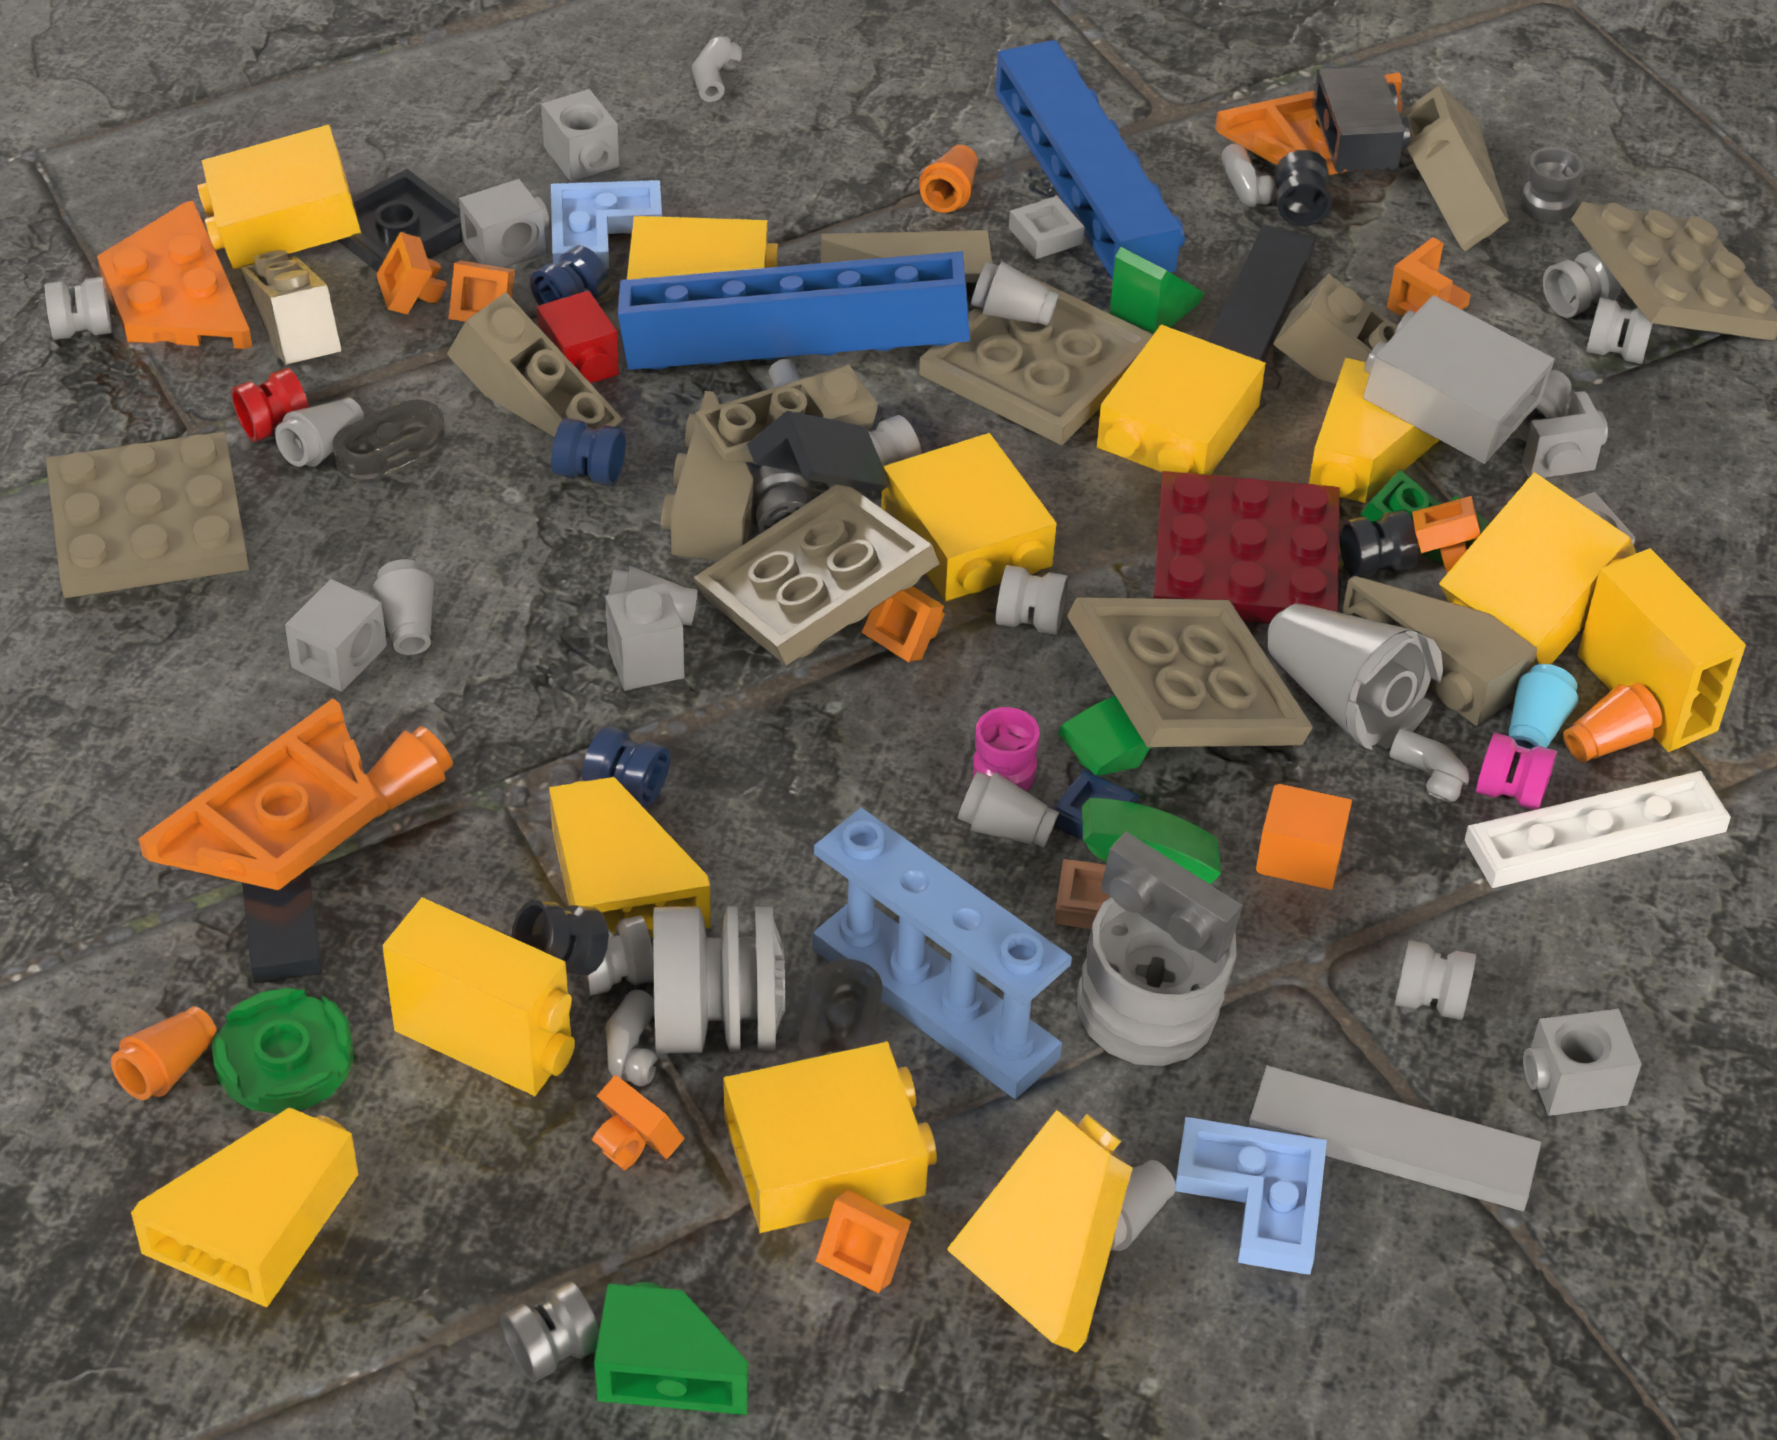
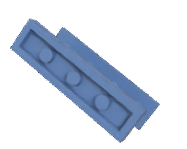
(918, 981)

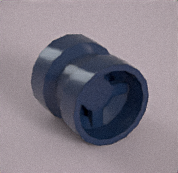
(575, 273)
(588, 451)
(636, 766)

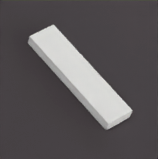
(1596, 829)

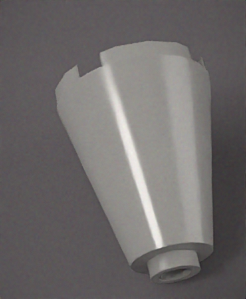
(1357, 669)

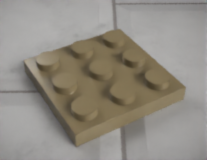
(1677, 271)
(1037, 372)
(145, 514)
(816, 572)
(1188, 672)

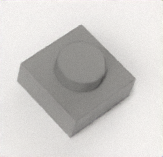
(1046, 227)

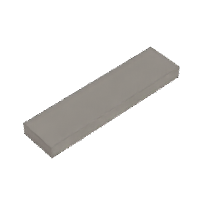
(1399, 1138)

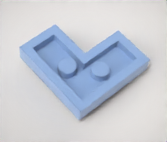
(592, 210)
(1270, 1173)

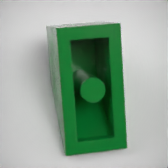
(666, 1353)

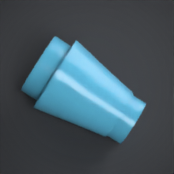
(1542, 705)

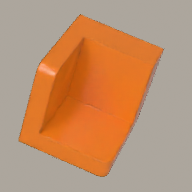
(1418, 279)
(1303, 836)

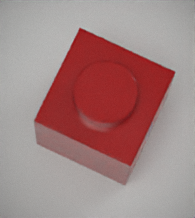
(582, 334)

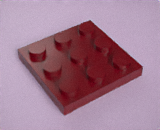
(1247, 543)

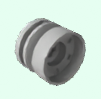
(715, 979)
(1146, 992)

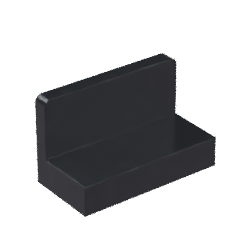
(821, 451)

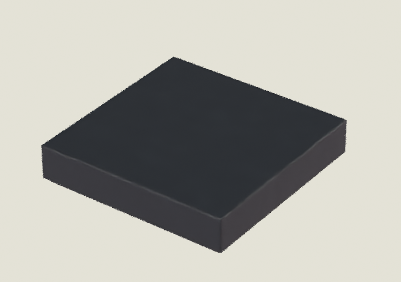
(404, 206)

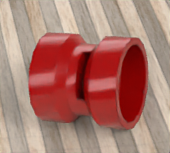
(265, 405)

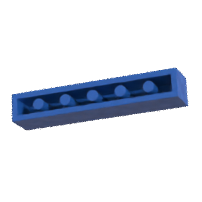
(1086, 156)
(794, 310)

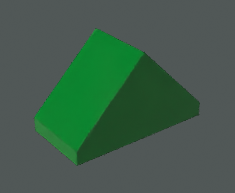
(1149, 294)

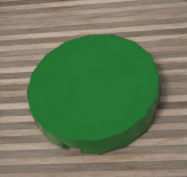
(283, 1051)

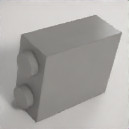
(1457, 378)

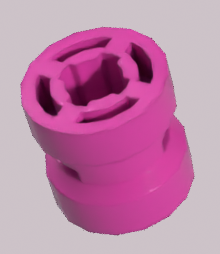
(1007, 744)
(1530, 776)

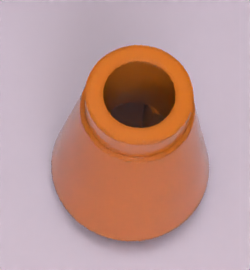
(949, 179)
(1615, 722)
(409, 768)
(161, 1054)

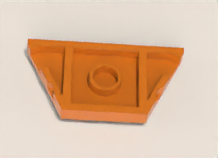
(1282, 126)
(172, 284)
(274, 809)

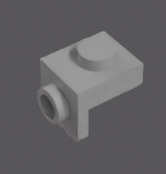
(1566, 442)

